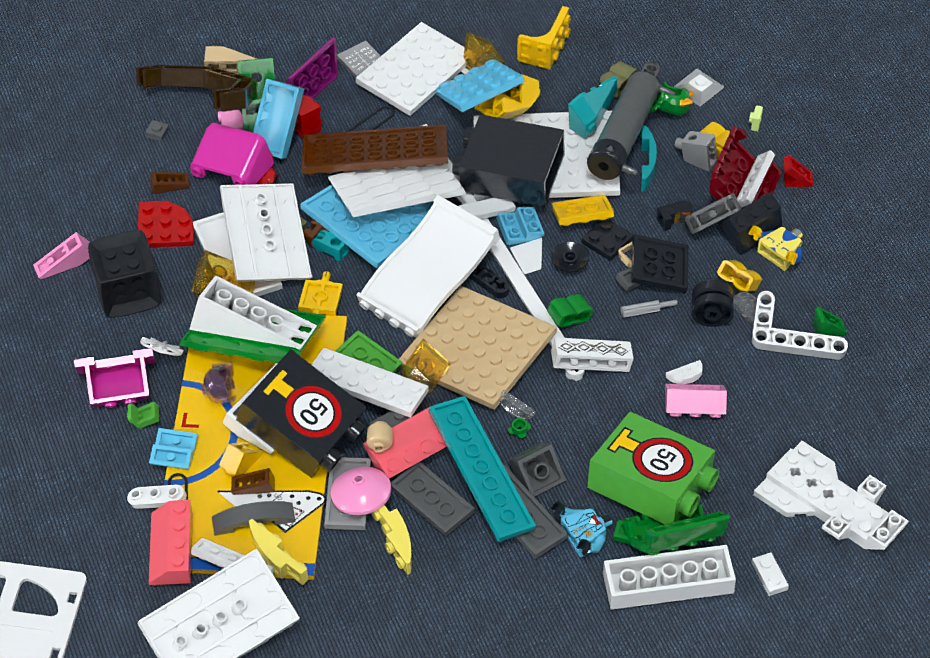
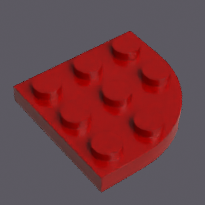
(165, 224)

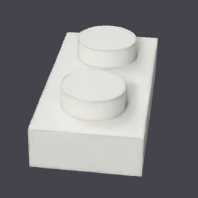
(770, 574)

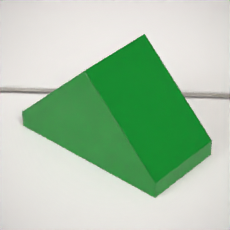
(828, 323)

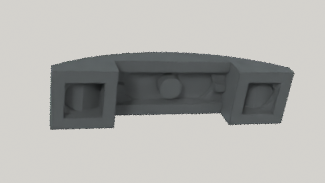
(261, 512)

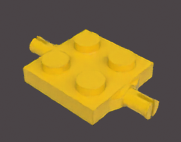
(320, 296)

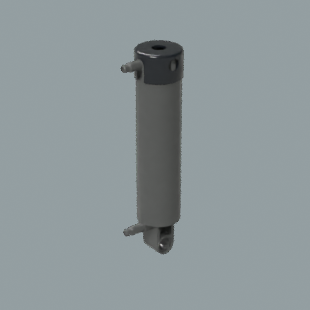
(625, 123)

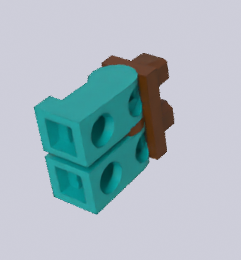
(325, 241)

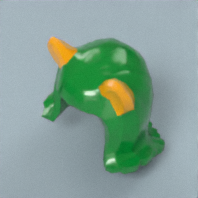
(673, 104)

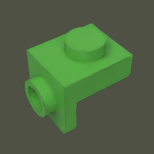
(143, 415)

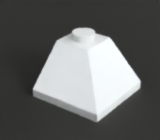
(702, 86)

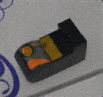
(673, 213)

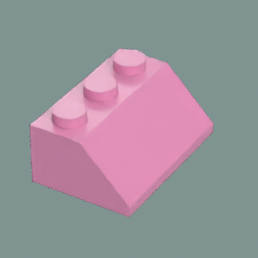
(695, 399)

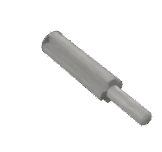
(646, 307)

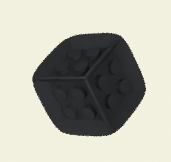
(124, 273)

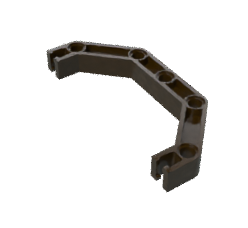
(230, 92)

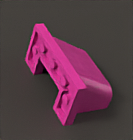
(117, 378)

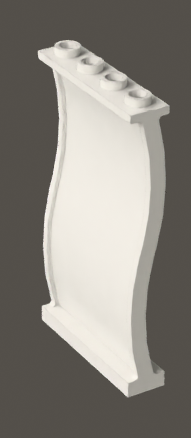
(428, 267)

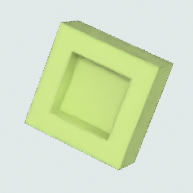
(755, 118)

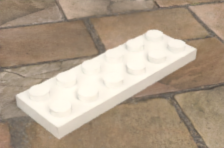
(371, 382)

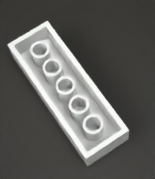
(669, 577)

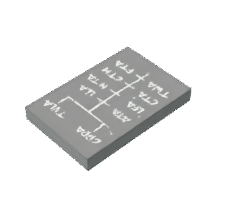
(358, 58)

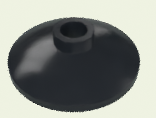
(570, 256)

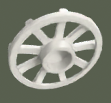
(161, 347)

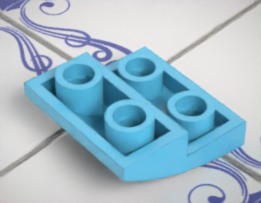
(520, 225)

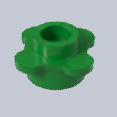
(519, 423)

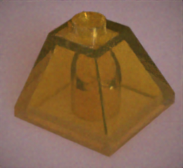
(479, 50)
(425, 365)

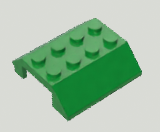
(654, 536)

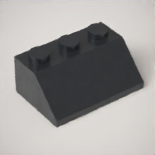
(761, 213)

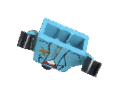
(584, 528)

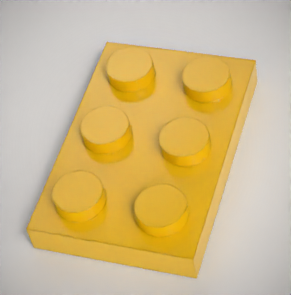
(582, 210)

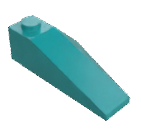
(589, 108)

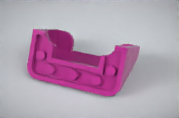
(232, 153)

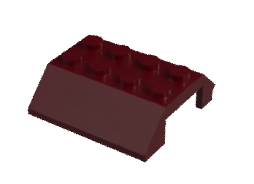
(734, 167)

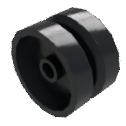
(712, 303)

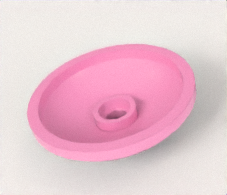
(360, 490)

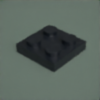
(607, 239)

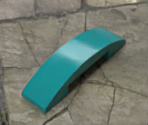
(648, 144)

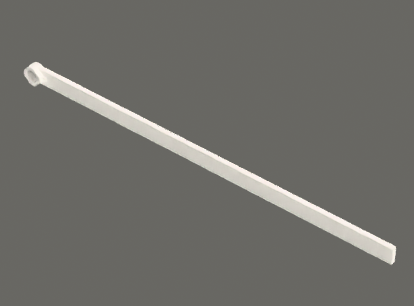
(518, 280)

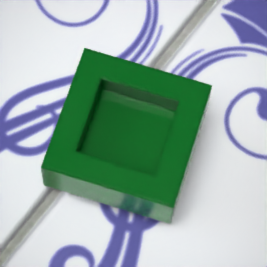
(619, 534)

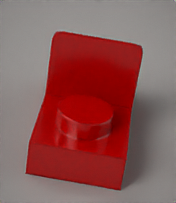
(796, 174)

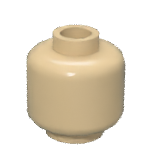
(379, 436)

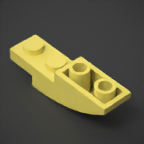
(397, 536)
(272, 552)

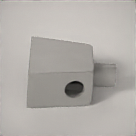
(698, 149)

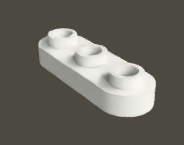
(144, 496)

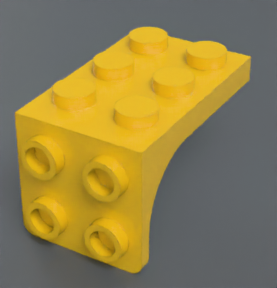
(545, 49)

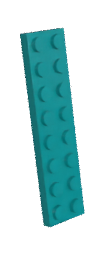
(482, 468)

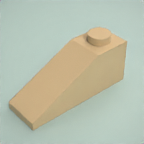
(224, 58)

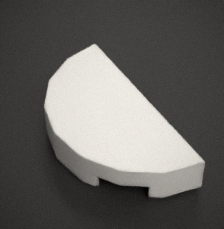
(686, 374)

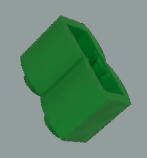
(570, 310)

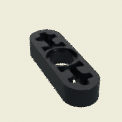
(490, 286)

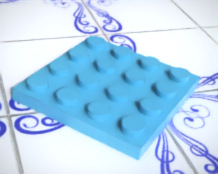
(479, 85)

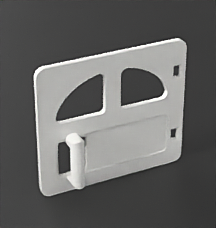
(33, 634)

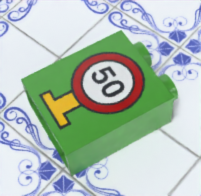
(652, 469)

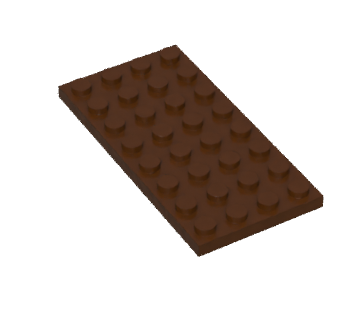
(374, 149)

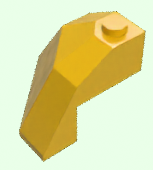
(513, 101)

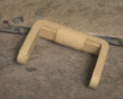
(624, 258)

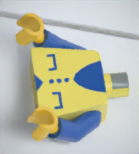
(779, 245)

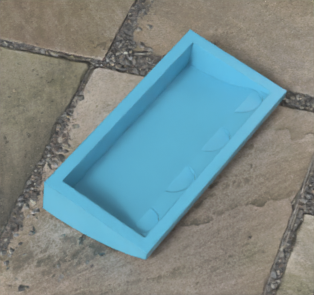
(278, 115)

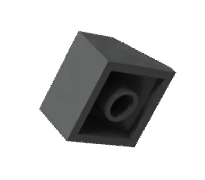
(537, 468)

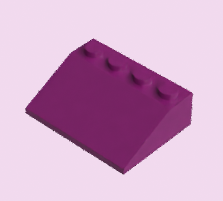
(317, 70)

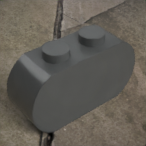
(712, 213)

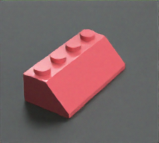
(412, 442)
(171, 543)

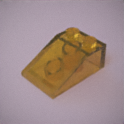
(215, 265)

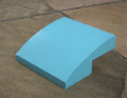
(174, 448)

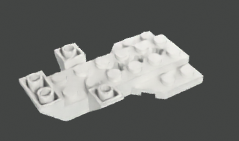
(809, 485)

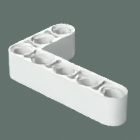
(791, 336)

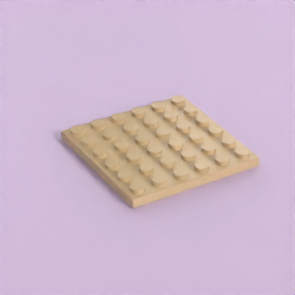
(484, 344)

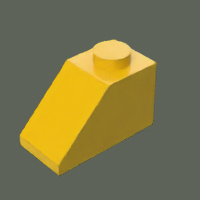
(240, 457)

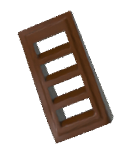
(162, 181)
(260, 482)

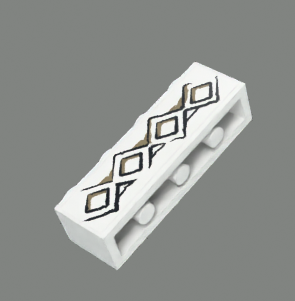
(592, 354)

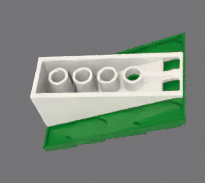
(247, 326)

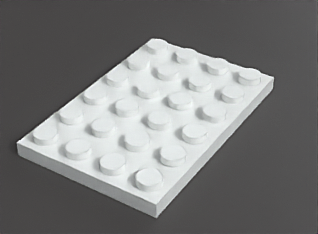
(414, 68)

